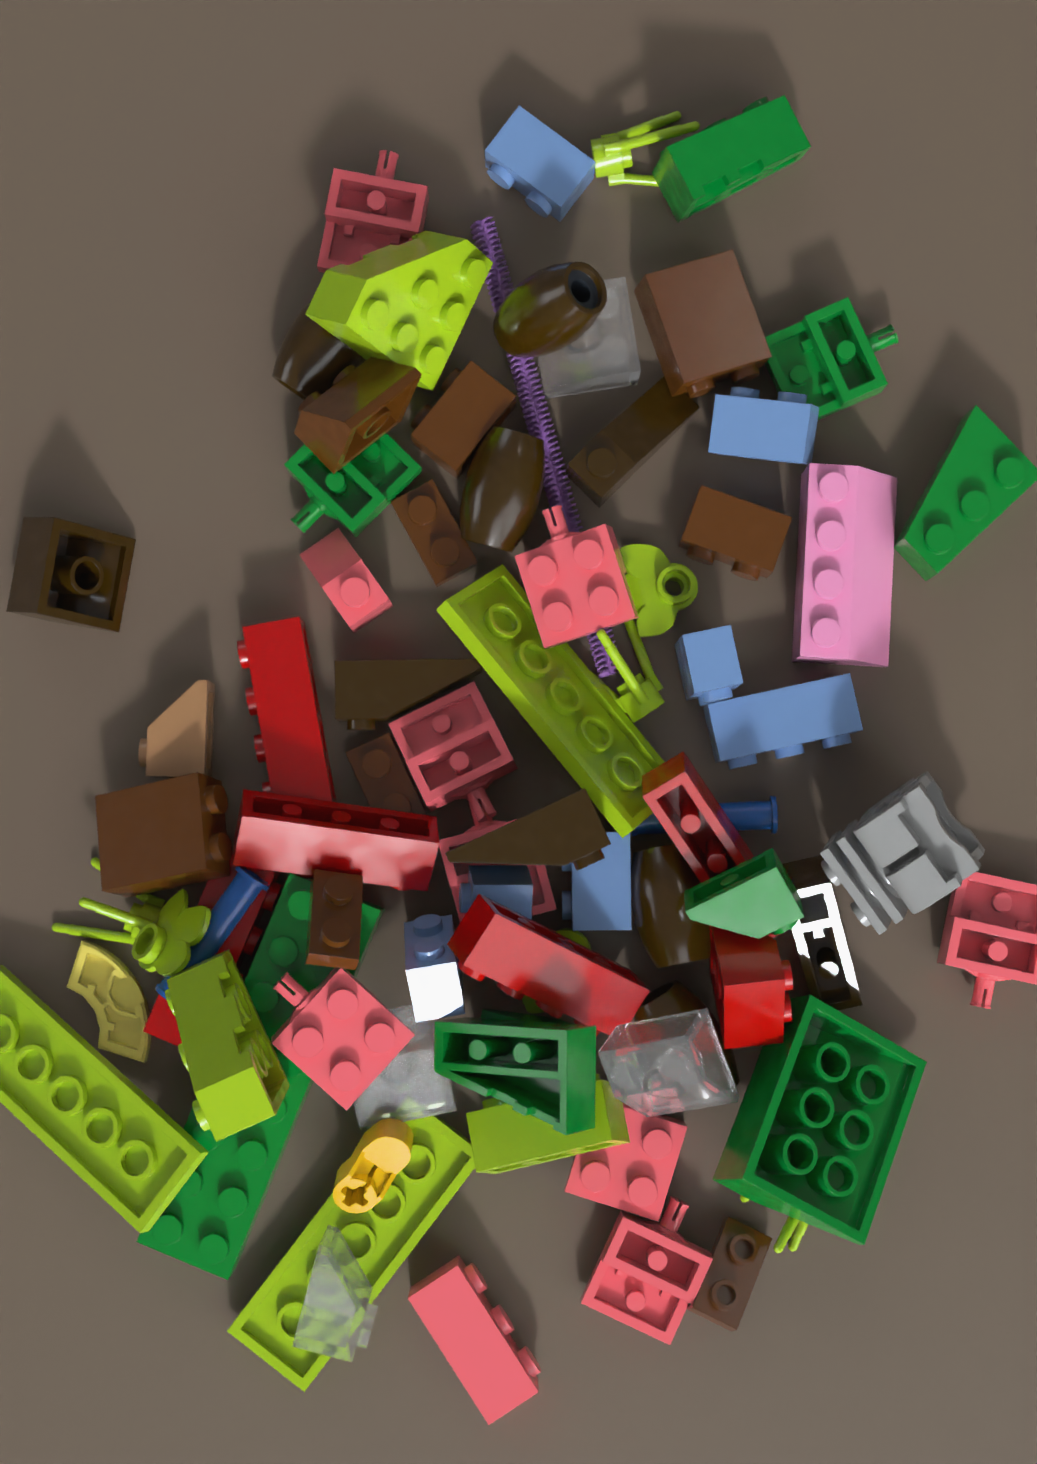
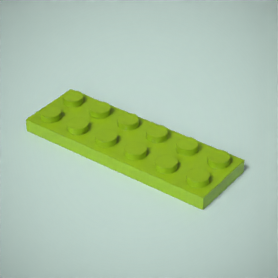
(555, 696)
(89, 1110)
(377, 1238)

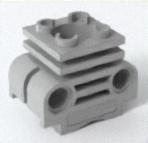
(901, 854)

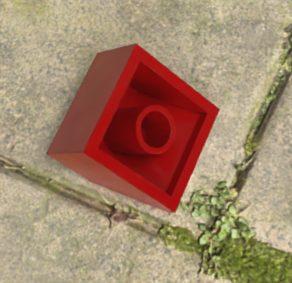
(749, 988)

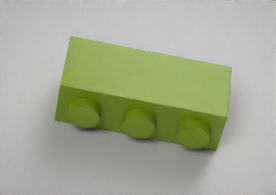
(511, 1141)

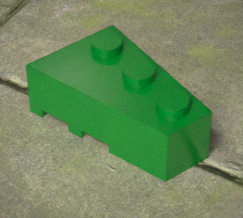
(729, 156)
(965, 494)
(527, 1064)

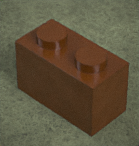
(461, 418)
(734, 533)

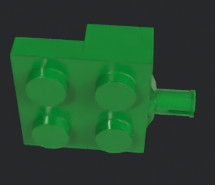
(829, 358)
(357, 490)

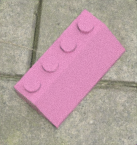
(844, 566)

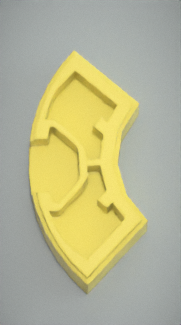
(115, 999)

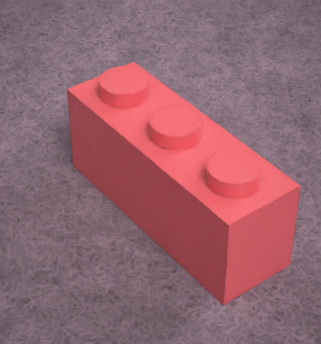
(475, 1338)

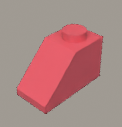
(346, 580)

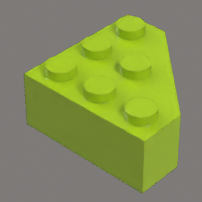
(404, 301)
(225, 1047)

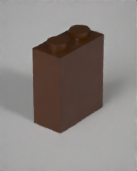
(702, 324)
(163, 835)

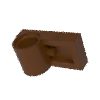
(732, 1274)

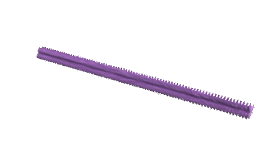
(534, 410)

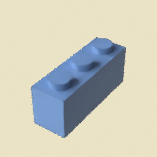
(783, 720)

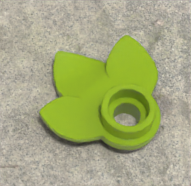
(646, 577)
(167, 943)

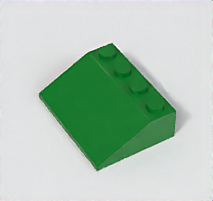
(822, 1121)

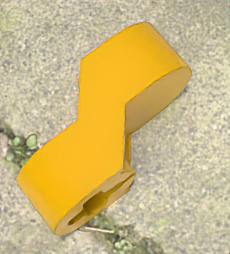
(387, 1148)

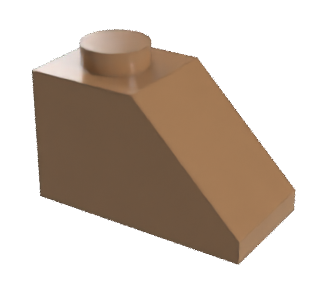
(182, 735)

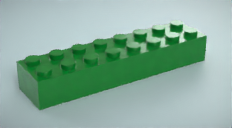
(223, 1196)

